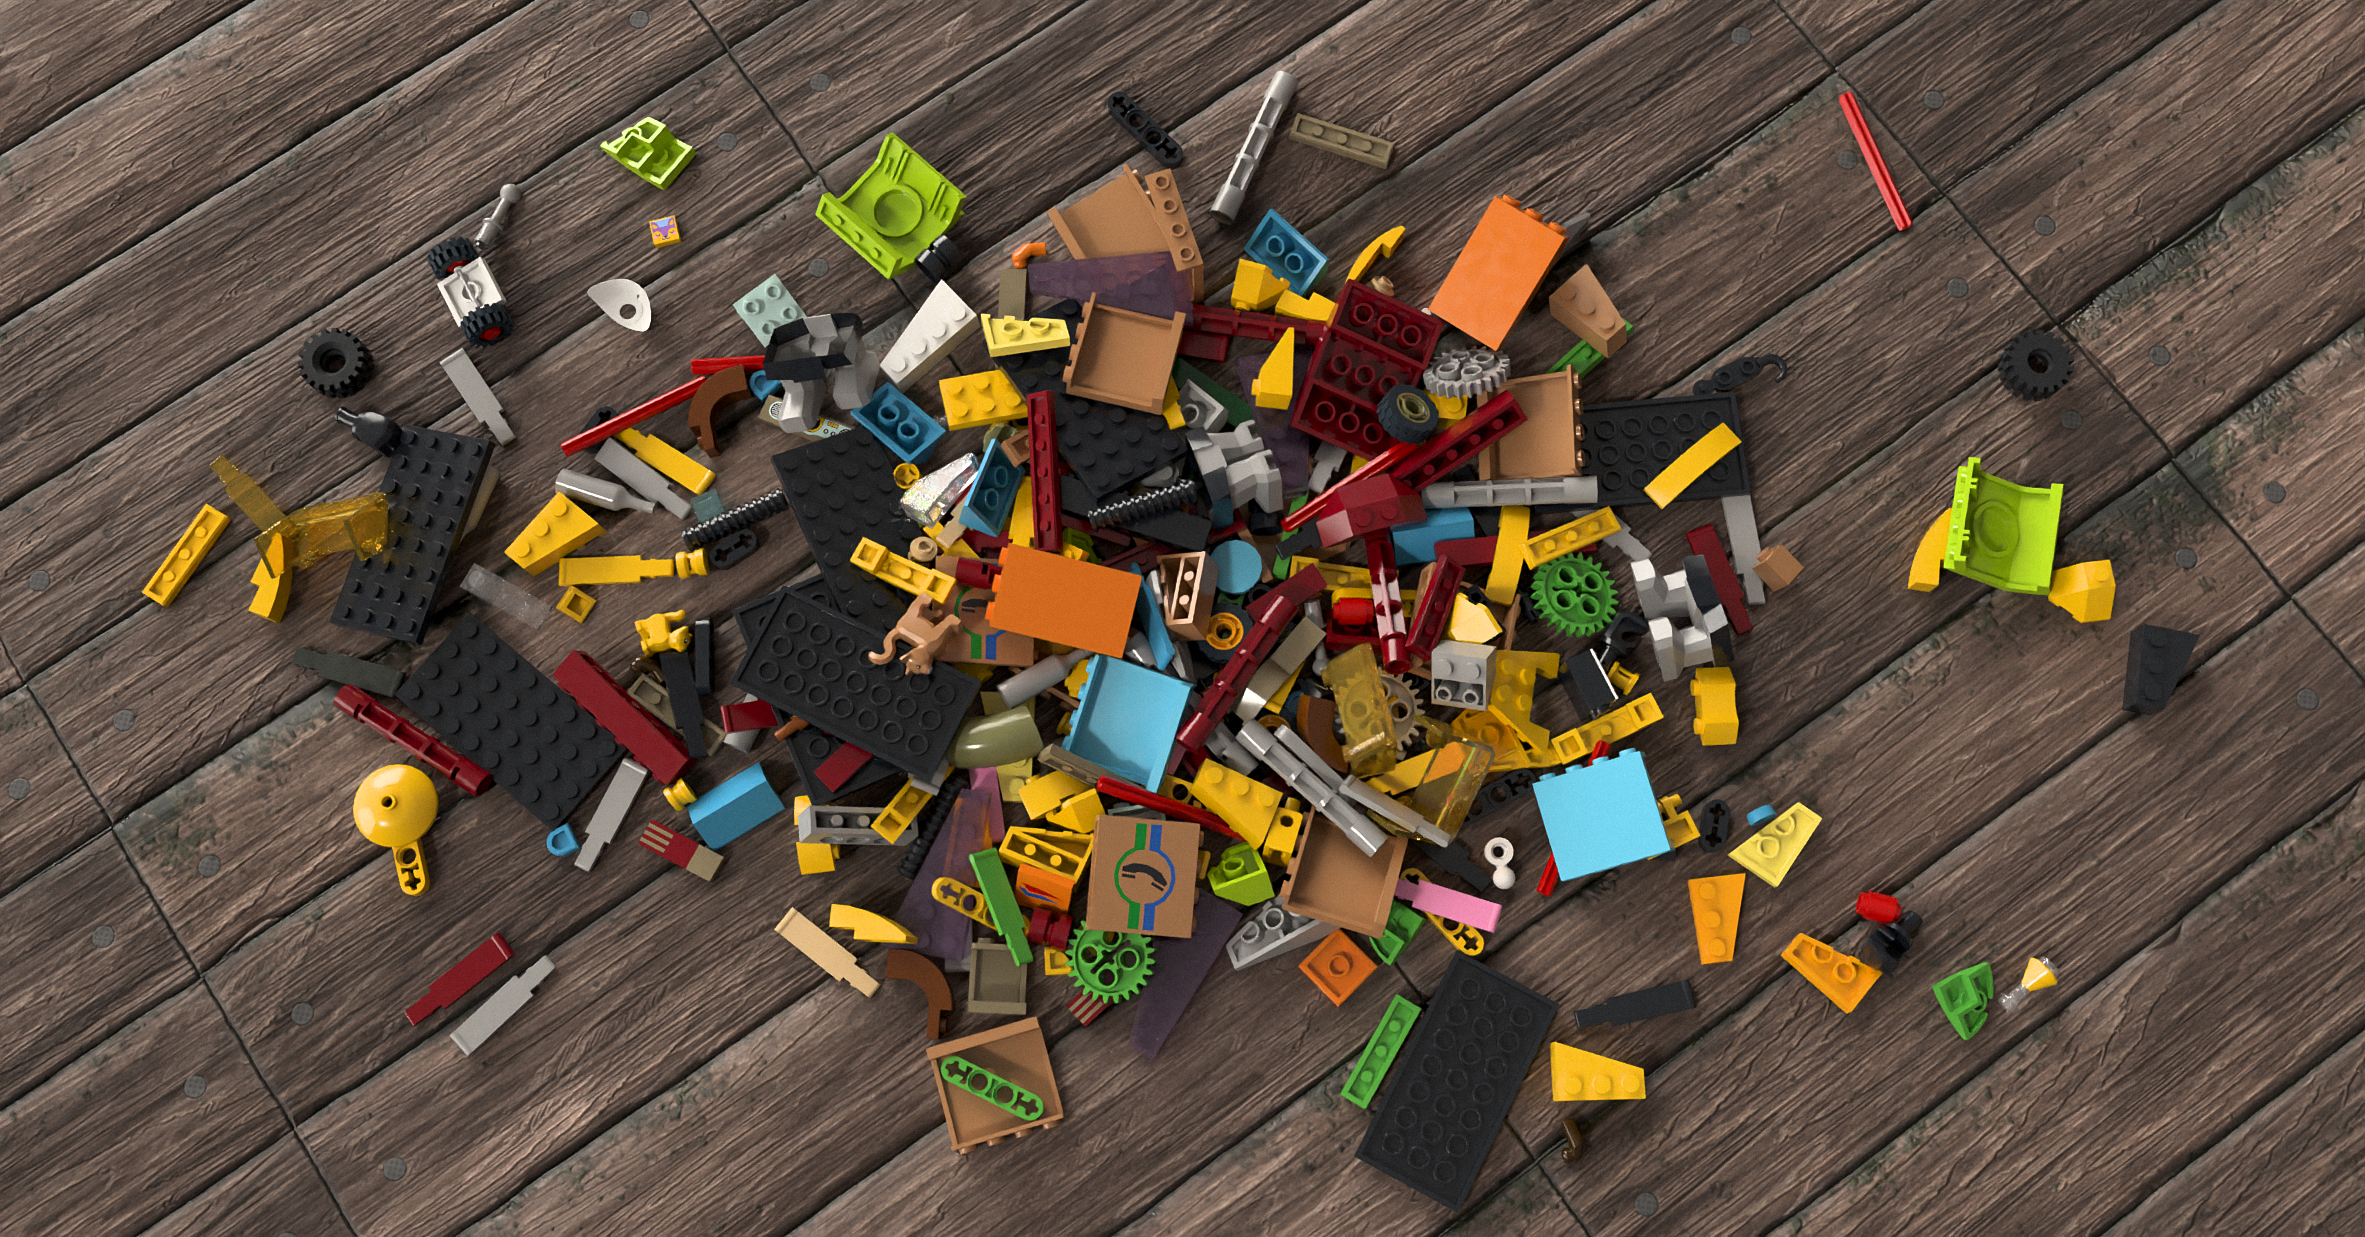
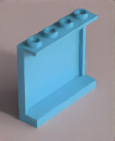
(1128, 719)
(1602, 815)

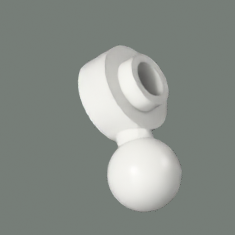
(1503, 876)

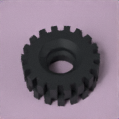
(323, 351)
(2025, 380)

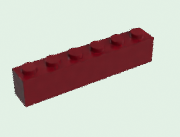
(1458, 442)
(624, 717)

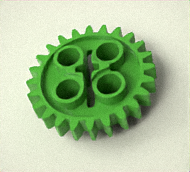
(1574, 595)
(1126, 977)

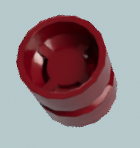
(1050, 929)

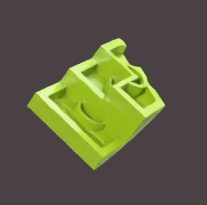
(651, 152)

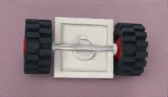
(470, 292)

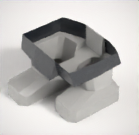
(806, 353)
(1233, 471)
(1683, 595)

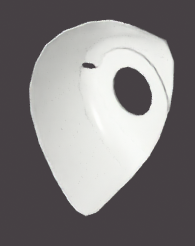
(618, 292)

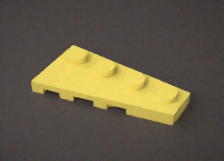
(1012, 775)

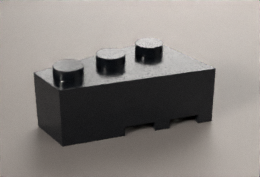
(2155, 666)

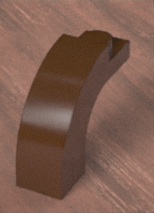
(710, 399)
(1315, 730)
(918, 969)

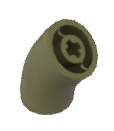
(995, 740)

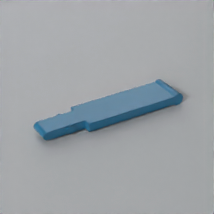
(1152, 622)

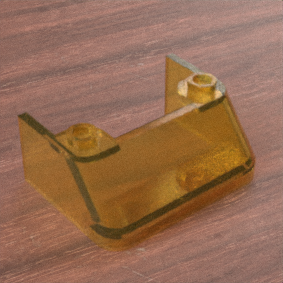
(325, 529)
(1363, 711)
(1448, 782)

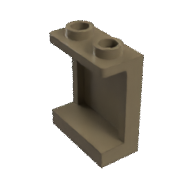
(995, 980)

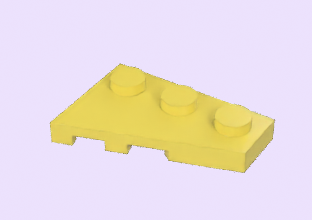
(1014, 336)
(1777, 844)

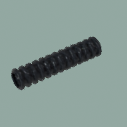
(1143, 505)
(734, 519)
(931, 827)

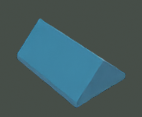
(1287, 253)
(900, 424)
(992, 492)
(1416, 542)
(735, 807)

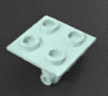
(768, 308)

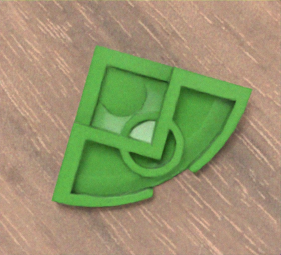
(1399, 932)
(1965, 998)

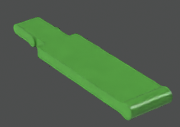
(1001, 903)

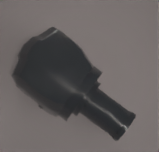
(372, 429)
(1611, 640)
(1889, 941)

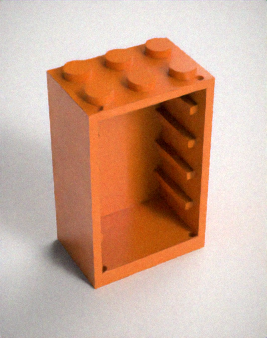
(1499, 271)
(1063, 600)

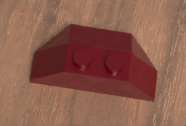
(1368, 510)

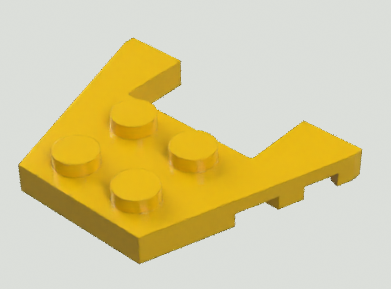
(1514, 689)
(1507, 747)

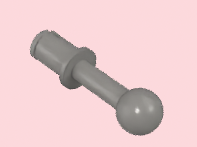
(491, 226)
(1314, 613)

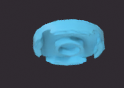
(1238, 567)

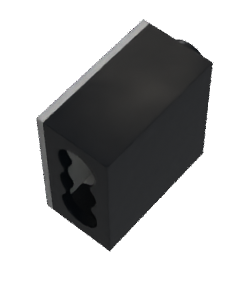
(1587, 685)

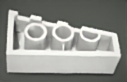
(930, 336)

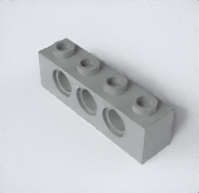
(847, 826)

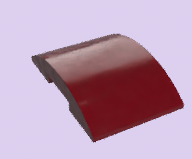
(1358, 358)

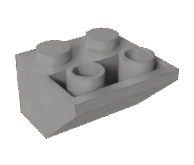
(1463, 674)

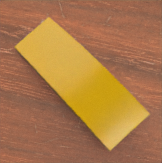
(1294, 306)
(1930, 555)
(272, 593)
(869, 925)

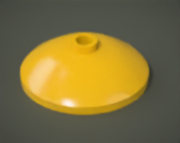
(411, 810)

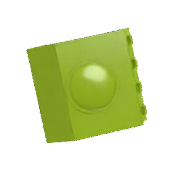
(894, 209)
(2003, 531)

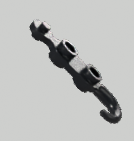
(1738, 373)

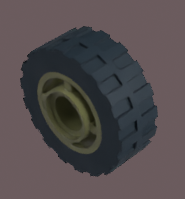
(1407, 414)

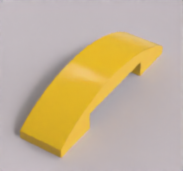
(1385, 244)
(1692, 465)
(1508, 558)
(902, 572)
(1335, 575)
(1608, 728)
(903, 810)

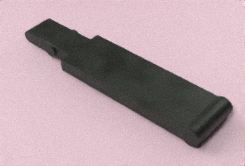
(351, 670)

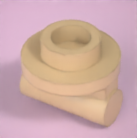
(1382, 285)
(922, 550)

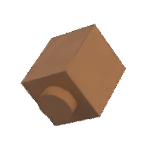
(1777, 567)

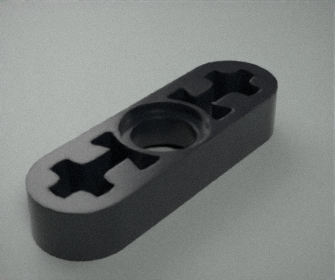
(704, 656)

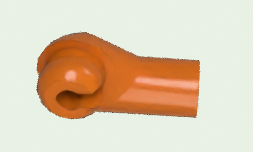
(1025, 251)

